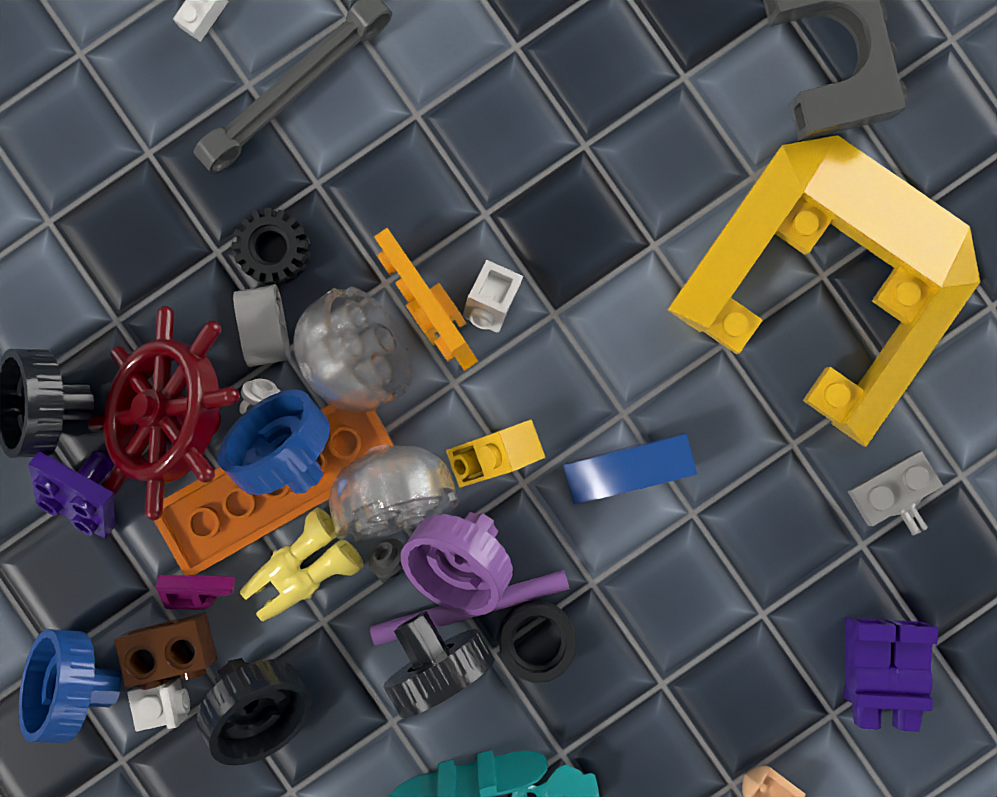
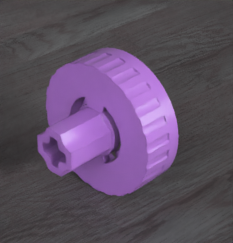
(458, 562)

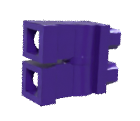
(889, 670)

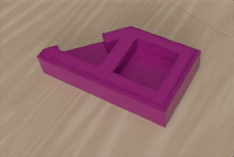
(192, 591)

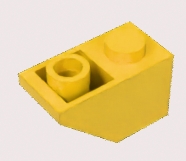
(495, 454)

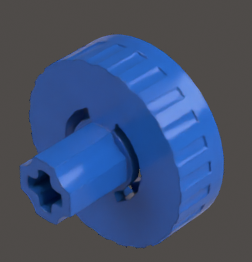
(276, 444)
(61, 686)

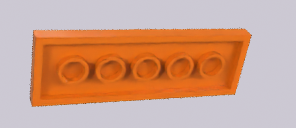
(219, 518)

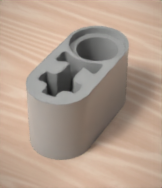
(261, 325)

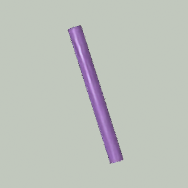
(513, 595)

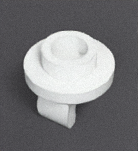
(256, 391)

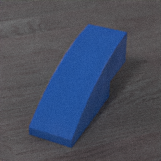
(630, 468)

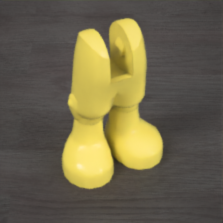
(300, 584)

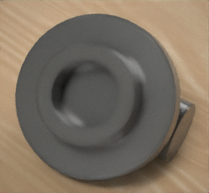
(386, 559)

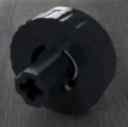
(36, 402)
(436, 666)
(264, 699)

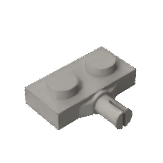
(897, 492)

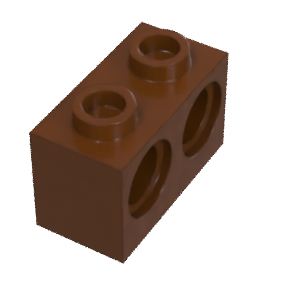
(164, 644)

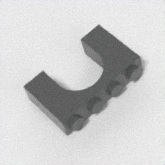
(874, 88)

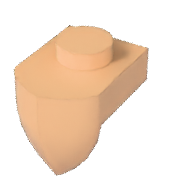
(766, 782)

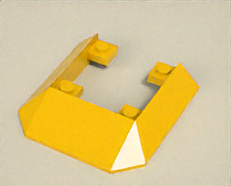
(841, 186)

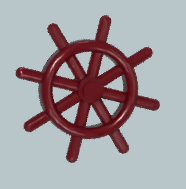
(162, 411)

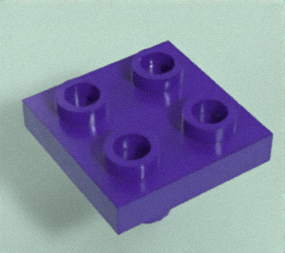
(75, 493)

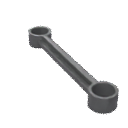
(224, 145)

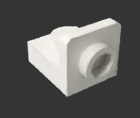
(491, 296)
(159, 705)

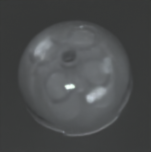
(348, 368)
(390, 492)

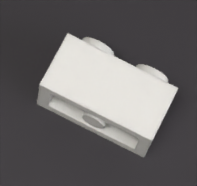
(198, 16)

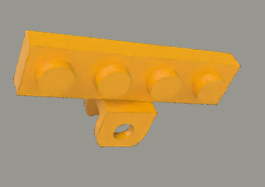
(429, 307)

